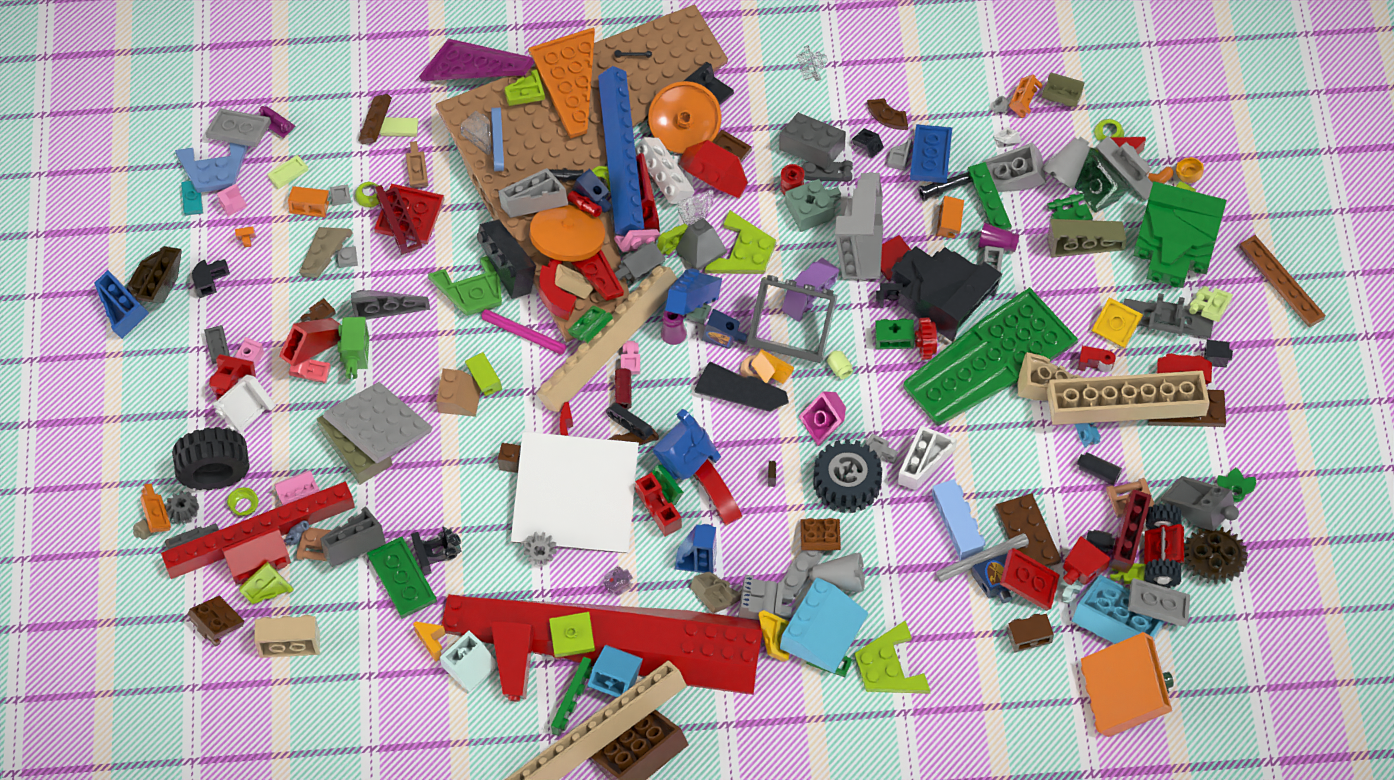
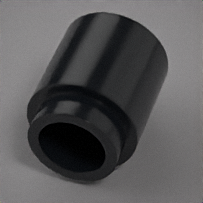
(1101, 540)

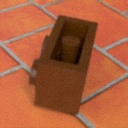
(1030, 632)

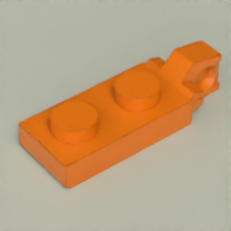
(154, 510)

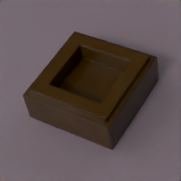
(772, 474)

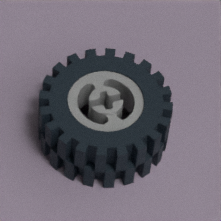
(858, 487)

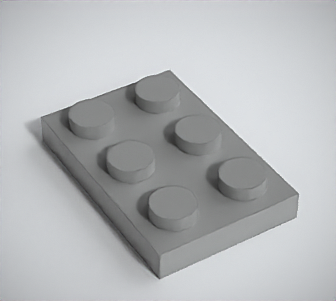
(238, 127)
(1159, 602)

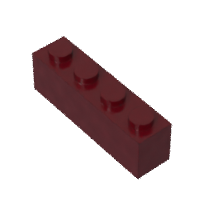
(1130, 531)

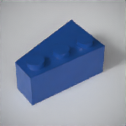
(120, 305)
(698, 550)

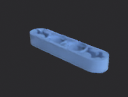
(497, 139)

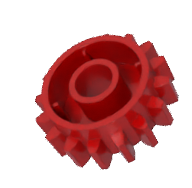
(926, 338)

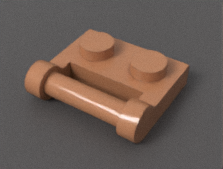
(1119, 502)
(311, 540)

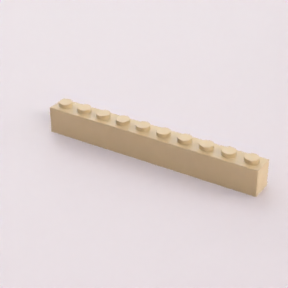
(592, 356)
(604, 726)

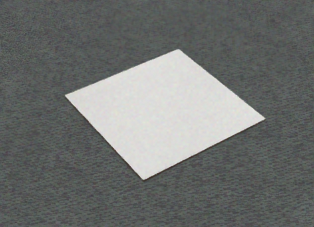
(575, 491)

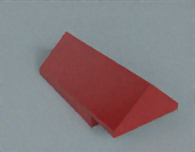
(649, 209)

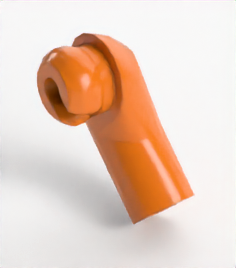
(1165, 175)

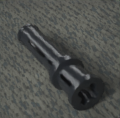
(937, 189)

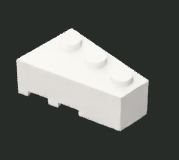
(925, 457)

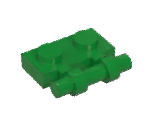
(1077, 212)

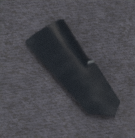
(735, 388)

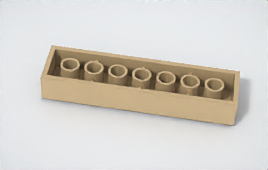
(1127, 397)

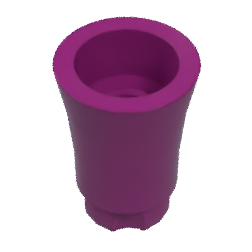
(998, 237)
(673, 328)

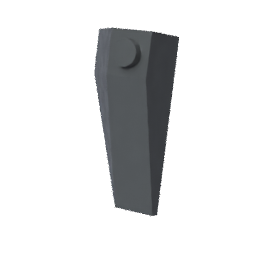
(380, 304)

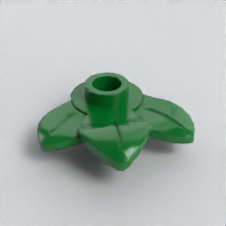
(1237, 483)

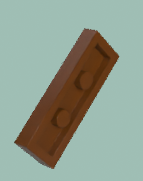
(375, 119)

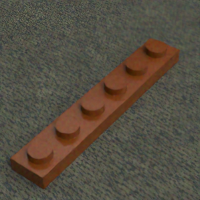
(1282, 281)

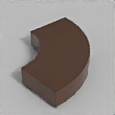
(886, 115)

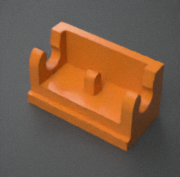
(1024, 94)
(308, 201)
(950, 217)

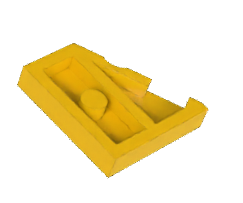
(773, 628)

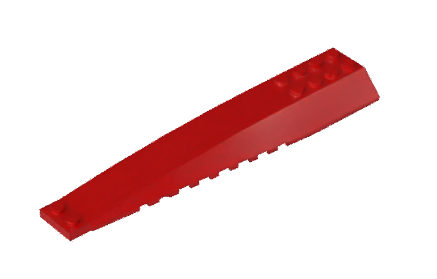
(705, 647)

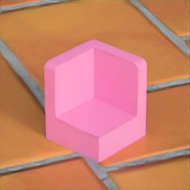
(231, 200)

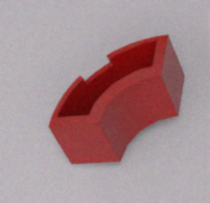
(1185, 363)

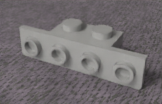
(1128, 165)

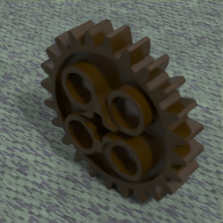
(1215, 555)

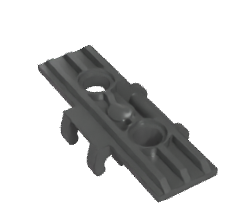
(1171, 314)

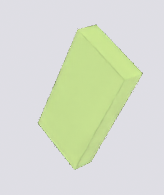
(399, 127)
(288, 172)

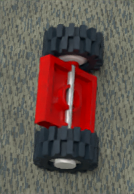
(1164, 545)

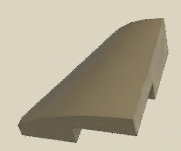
(714, 592)

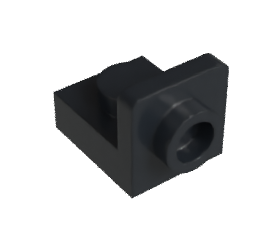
(869, 141)
(888, 291)

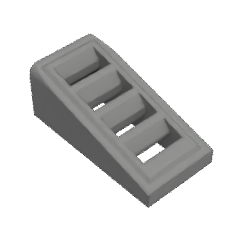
(994, 251)

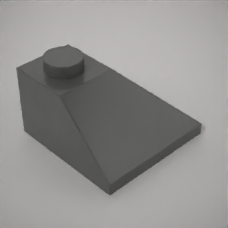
(700, 245)

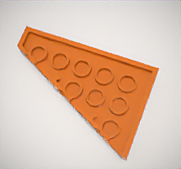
(567, 76)

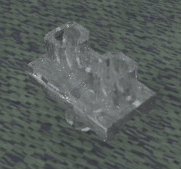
(813, 61)

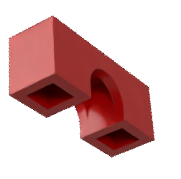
(652, 497)

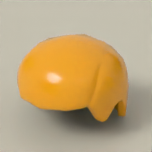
(1189, 170)

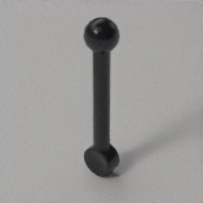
(618, 54)

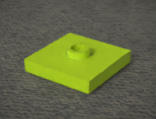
(572, 634)

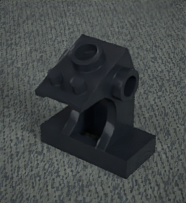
(446, 538)

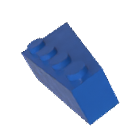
(692, 291)

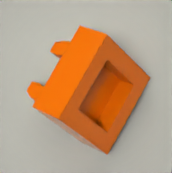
(245, 234)

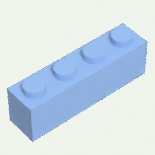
(957, 519)

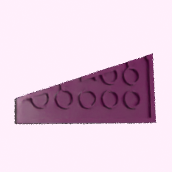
(469, 60)

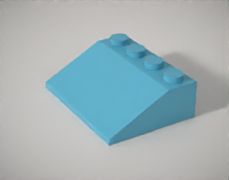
(1107, 614)
(823, 626)

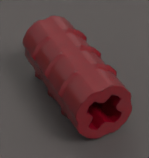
(623, 388)

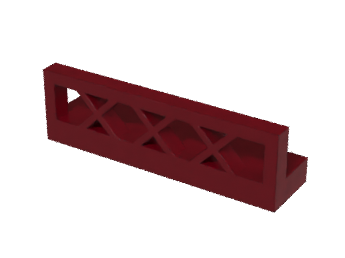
(399, 235)

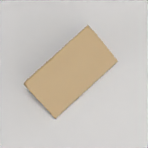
(572, 281)

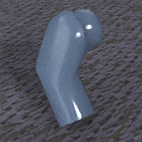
(296, 532)

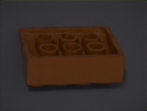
(641, 749)

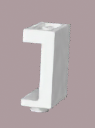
(243, 403)

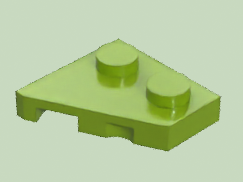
(265, 585)

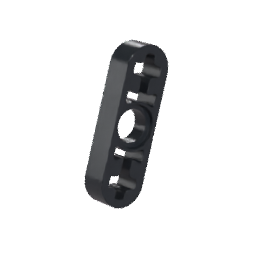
(629, 421)

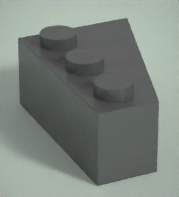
(353, 539)

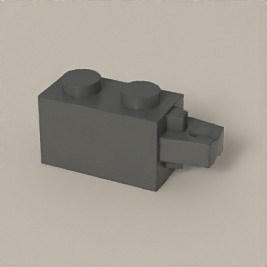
(640, 263)

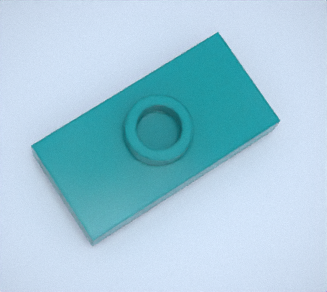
(191, 199)

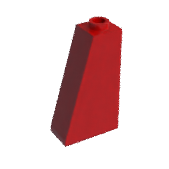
(309, 339)
(513, 654)

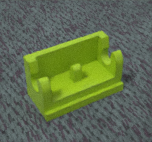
(484, 374)

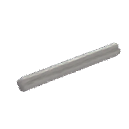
(967, 563)

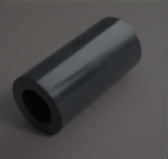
(1099, 468)

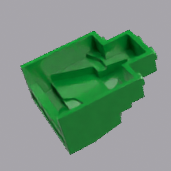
(1178, 233)

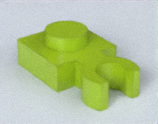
(1136, 572)

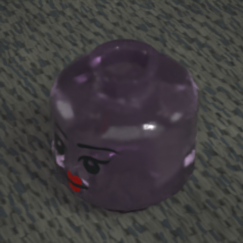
(618, 581)

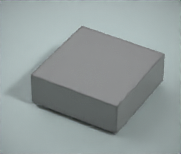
(340, 195)

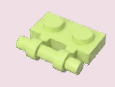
(1215, 307)

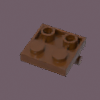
(215, 619)

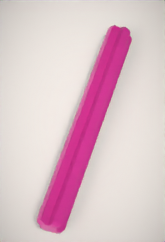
(524, 332)

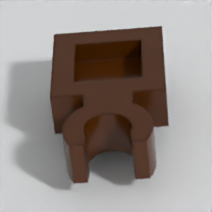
(319, 311)

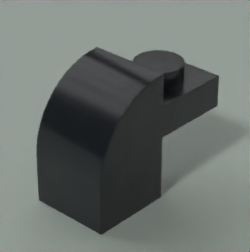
(205, 274)

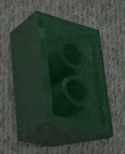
(1100, 182)

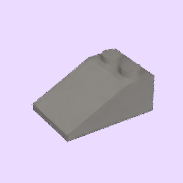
(1017, 169)

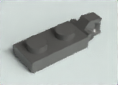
(190, 535)

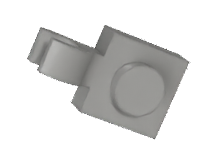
(881, 448)

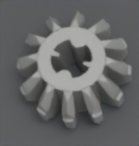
(539, 541)

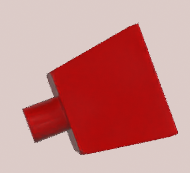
(1084, 562)

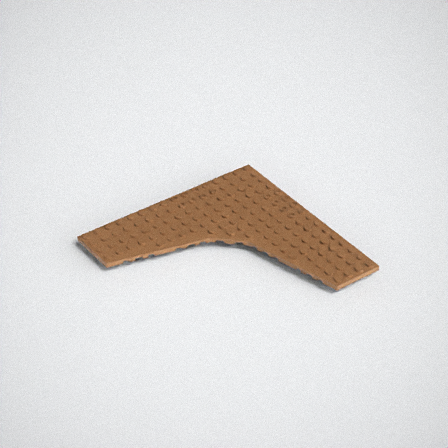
(538, 140)

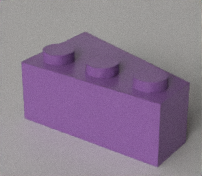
(819, 274)

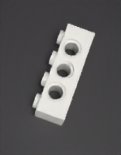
(664, 170)

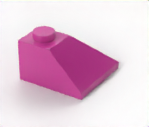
(823, 416)

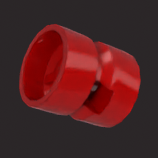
(791, 177)

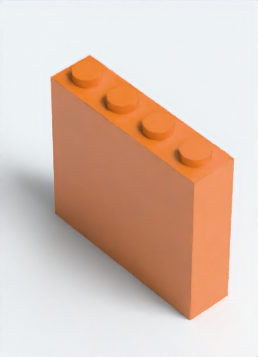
(1125, 685)

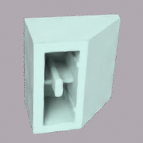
(468, 661)

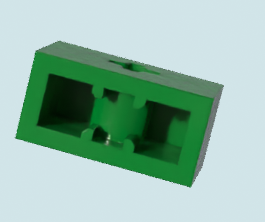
(894, 334)

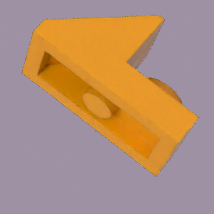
(771, 367)
(428, 635)

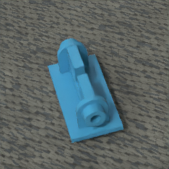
(1088, 434)

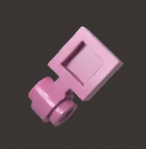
(631, 358)

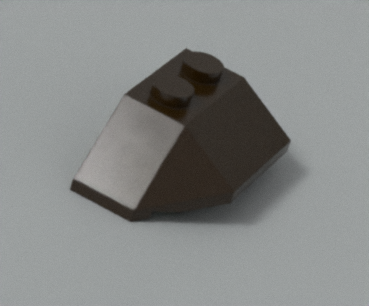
(156, 275)

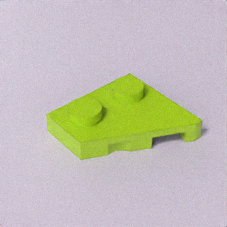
(525, 90)
(669, 241)

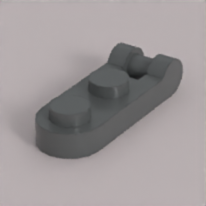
(814, 172)

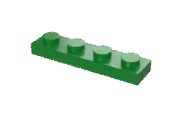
(989, 196)
(569, 702)

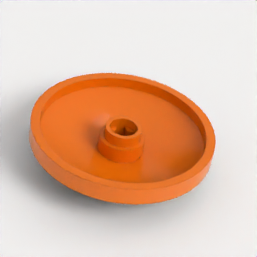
(684, 116)
(567, 233)

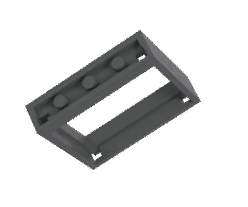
(782, 348)

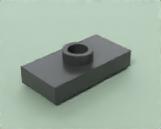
(216, 342)

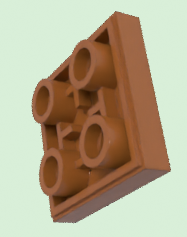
(820, 534)

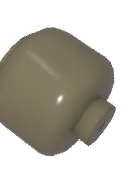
(142, 529)

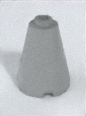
(1068, 162)
(842, 572)

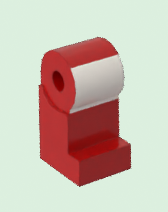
(1096, 358)

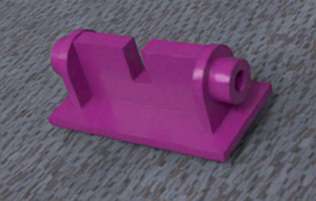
(278, 123)

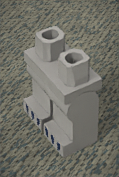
(766, 596)

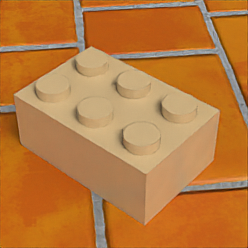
(287, 636)

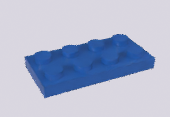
(931, 153)

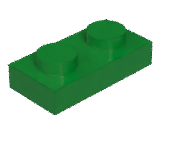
(670, 488)

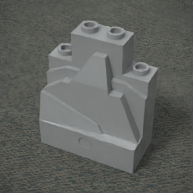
(861, 230)

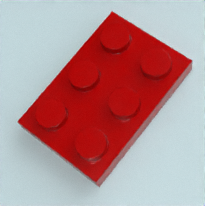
(1029, 579)

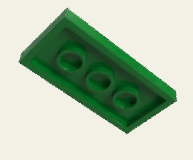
(401, 577)

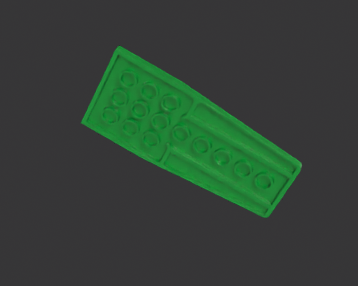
(988, 357)

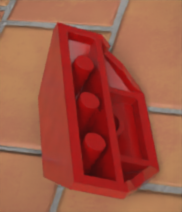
(715, 167)

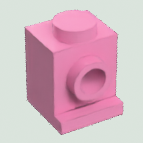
(250, 351)

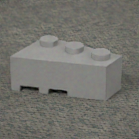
(533, 194)

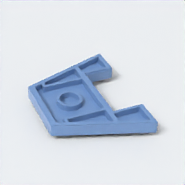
(214, 172)

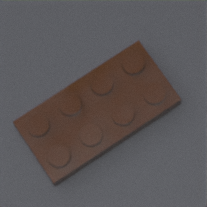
(1214, 418)
(1023, 516)

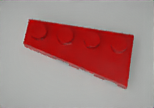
(600, 275)

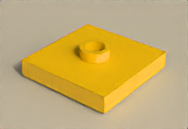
(1117, 322)

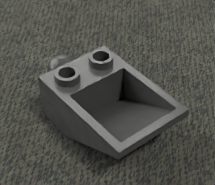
(1202, 502)

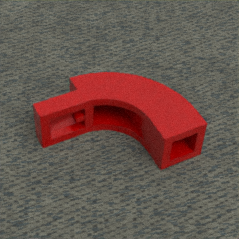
(555, 299)

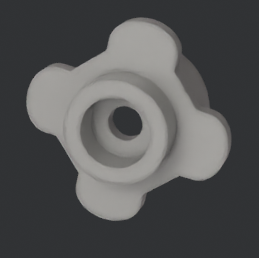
(1001, 104)

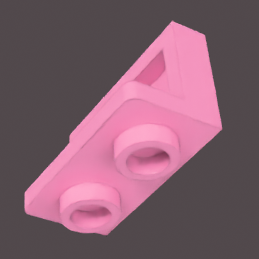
(636, 238)
(296, 487)

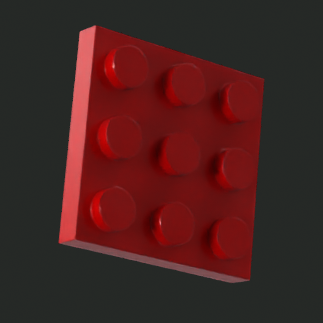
(422, 208)

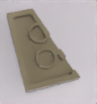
(322, 249)

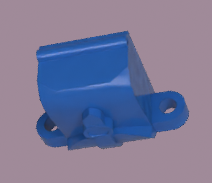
(685, 447)

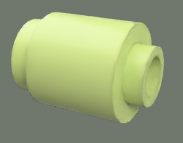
(840, 364)

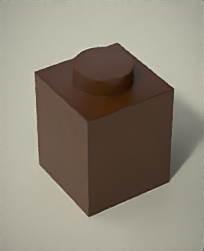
(509, 457)

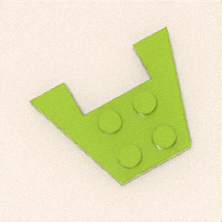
(750, 251)
(881, 666)

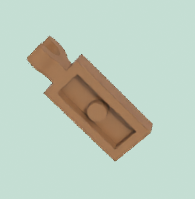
(416, 167)

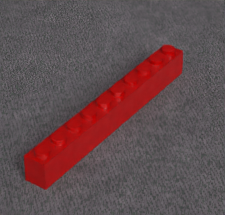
(209, 547)

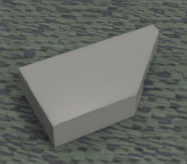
(899, 156)

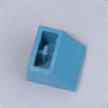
(614, 671)

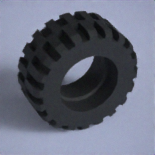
(210, 458)

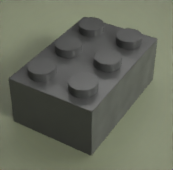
(812, 140)

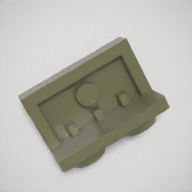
(1063, 90)

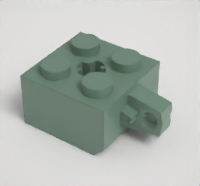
(811, 204)

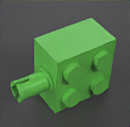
(354, 345)

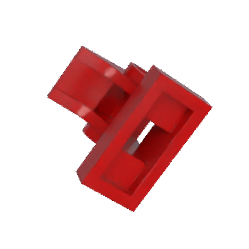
(228, 373)

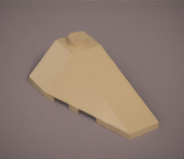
(1035, 376)

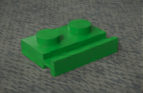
(590, 324)

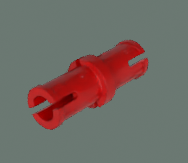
(584, 203)

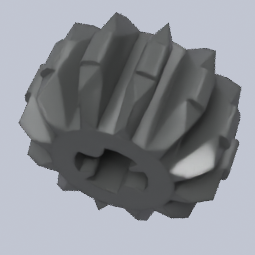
(183, 500)

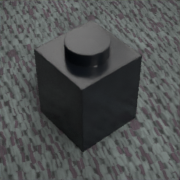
(1218, 353)

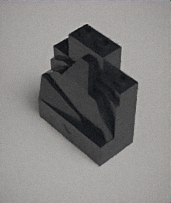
(943, 287)

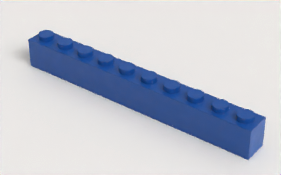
(620, 151)

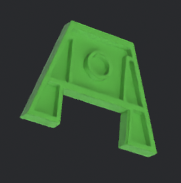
(473, 293)

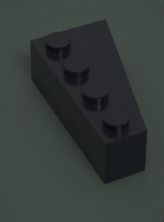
(508, 258)

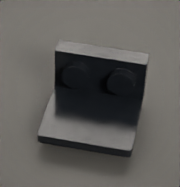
(705, 76)

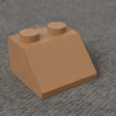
(458, 393)

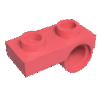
(311, 370)

